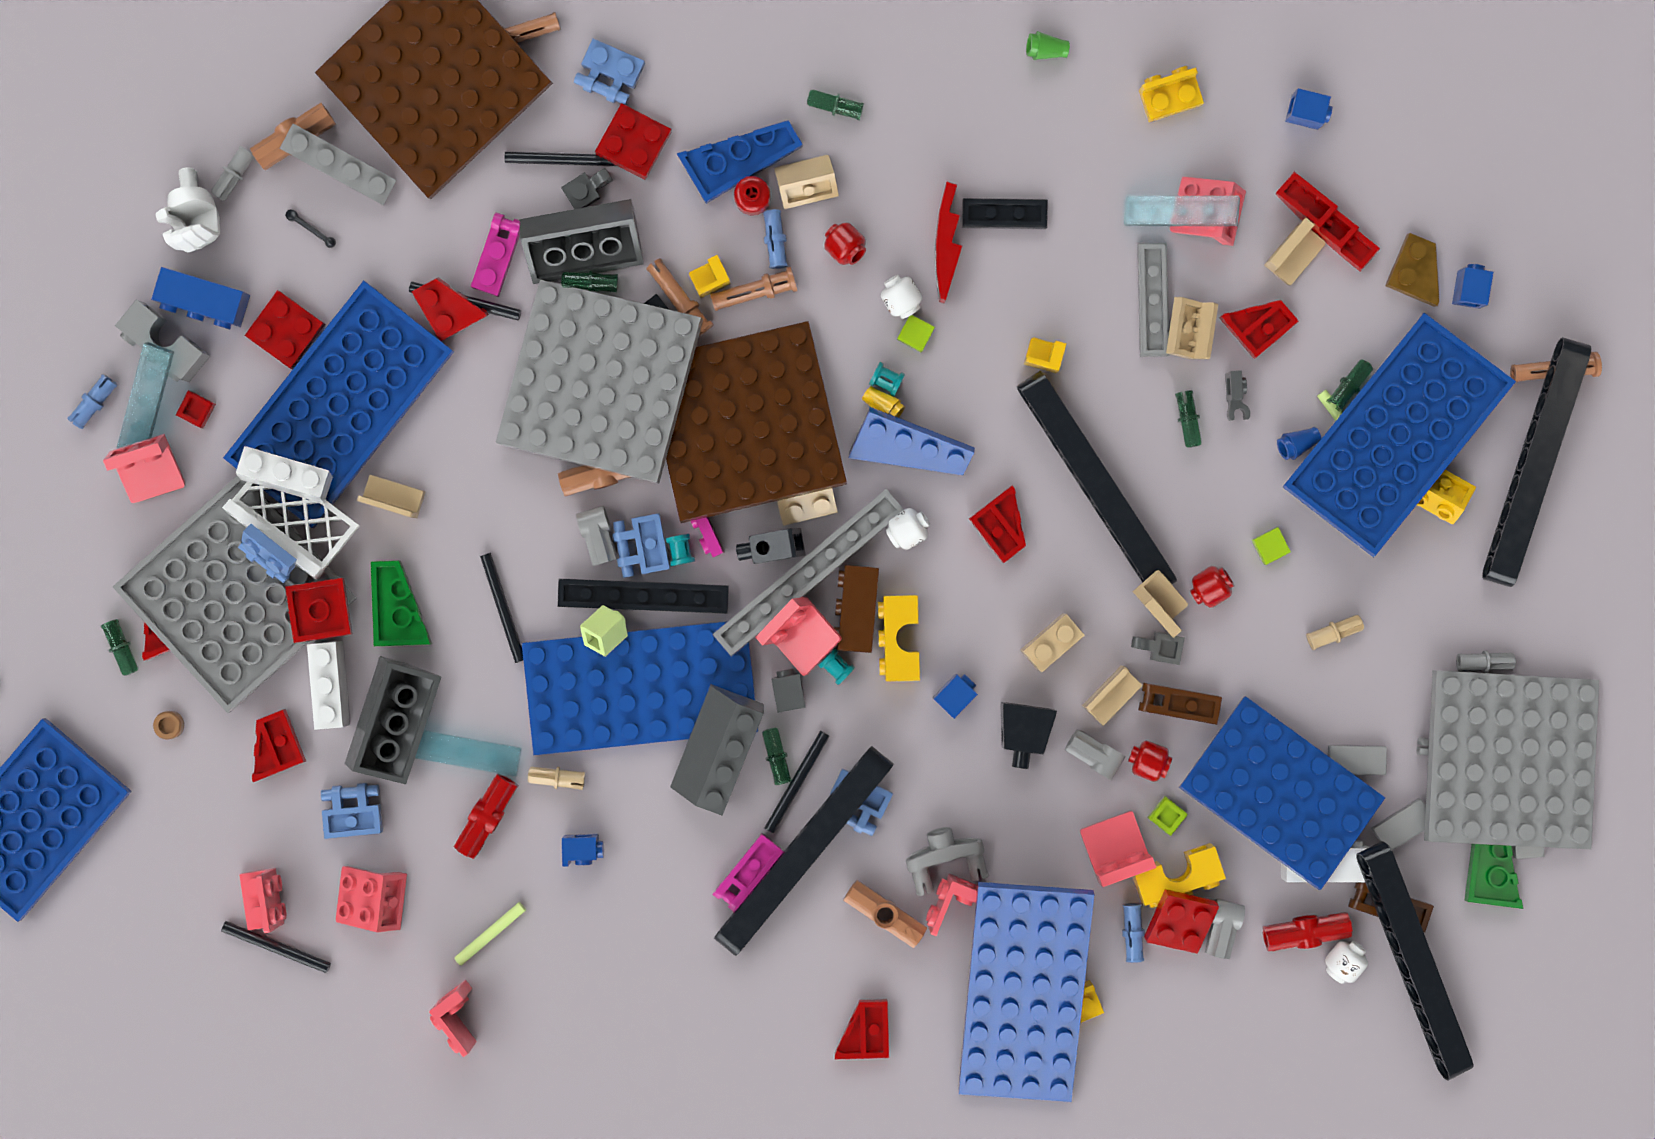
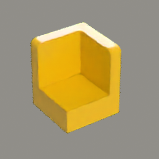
(709, 277)
(1045, 354)

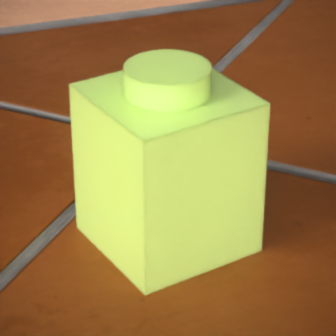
(604, 630)

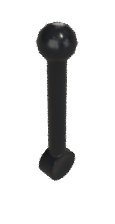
(292, 216)

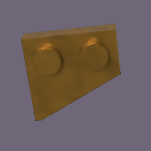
(1416, 270)

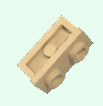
(1192, 328)
(807, 506)

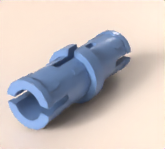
(775, 239)
(92, 401)
(1133, 932)

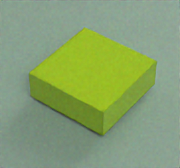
(915, 333)
(1271, 546)
(1167, 815)

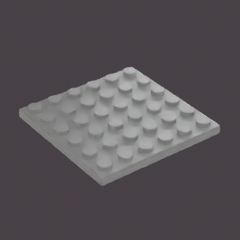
(599, 381)
(215, 604)
(1511, 760)

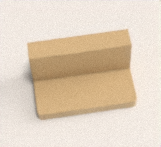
(806, 181)
(1295, 252)
(392, 496)
(1161, 600)
(1112, 695)

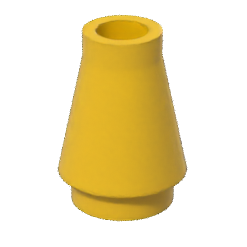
(883, 402)

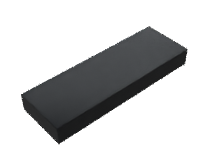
(1004, 213)

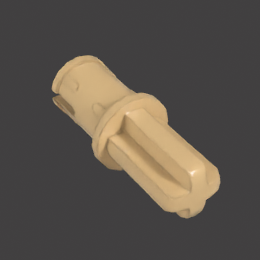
(1335, 632)
(556, 777)

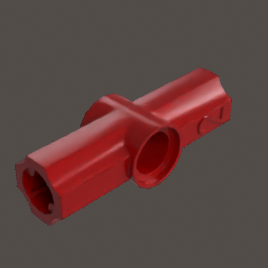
(485, 816)
(1307, 931)

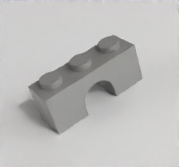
(143, 324)

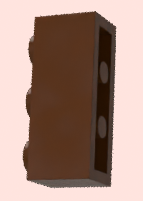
(857, 608)

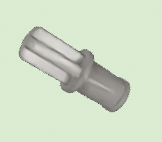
(232, 173)
(1485, 661)

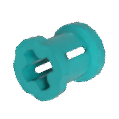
(883, 371)
(680, 550)
(836, 666)

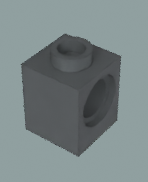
(788, 691)

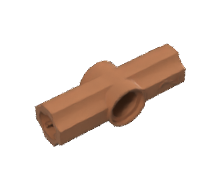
(315, 121)
(586, 478)
(900, 924)

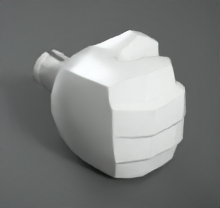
(191, 214)

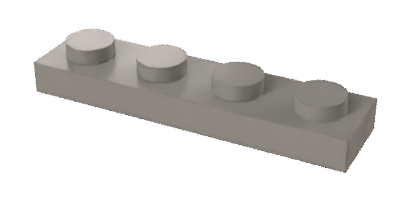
(338, 164)

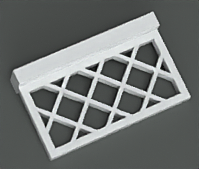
(305, 559)

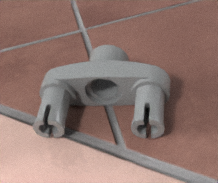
(942, 849)

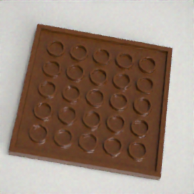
(433, 84)
(753, 425)

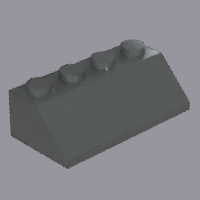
(581, 241)
(392, 720)
(717, 749)

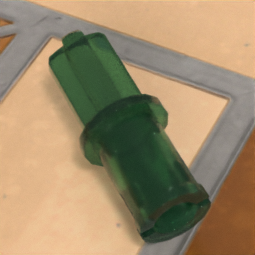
(835, 104)
(590, 281)
(1350, 384)
(1189, 419)
(119, 647)
(776, 756)

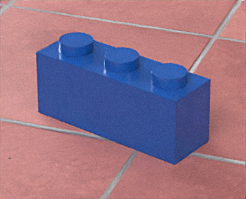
(200, 298)

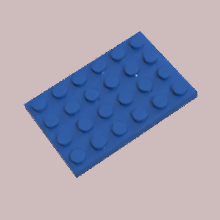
(1282, 793)
(49, 811)

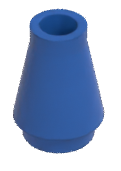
(1296, 443)

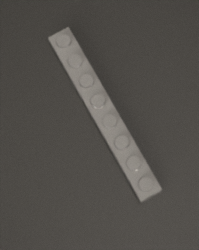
(808, 572)

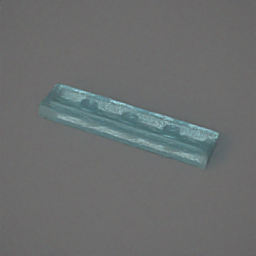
(1181, 210)
(146, 394)
(469, 753)

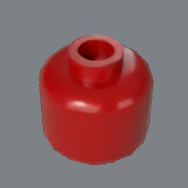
(750, 205)
(845, 243)
(1211, 586)
(1150, 761)

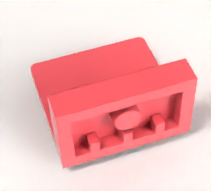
(1207, 187)
(146, 468)
(800, 634)
(1116, 849)
(963, 890)
(262, 899)
(371, 899)
(446, 1019)

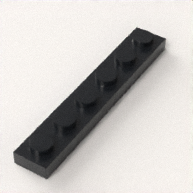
(643, 596)

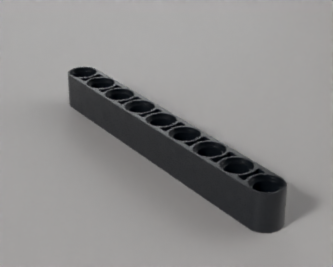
(1536, 462)
(1093, 478)
(804, 850)
(1414, 960)

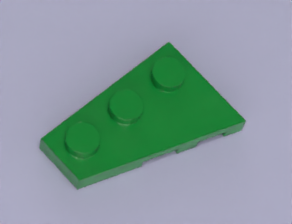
(394, 607)
(1492, 876)

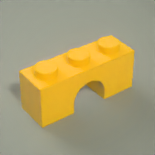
(897, 663)
(1201, 871)

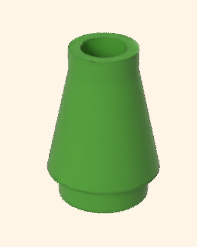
(1046, 46)

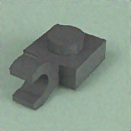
(583, 191)
(1235, 388)
(1163, 647)

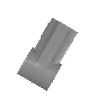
(595, 529)
(1099, 757)
(1224, 928)

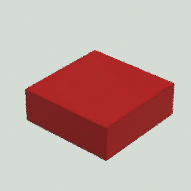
(195, 409)

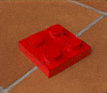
(633, 141)
(285, 329)
(318, 610)
(1181, 921)

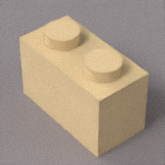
(1052, 642)

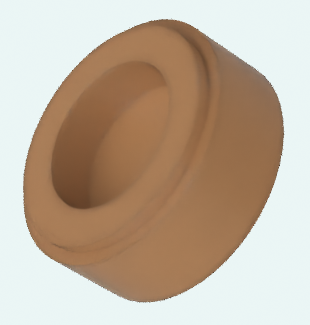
(168, 725)

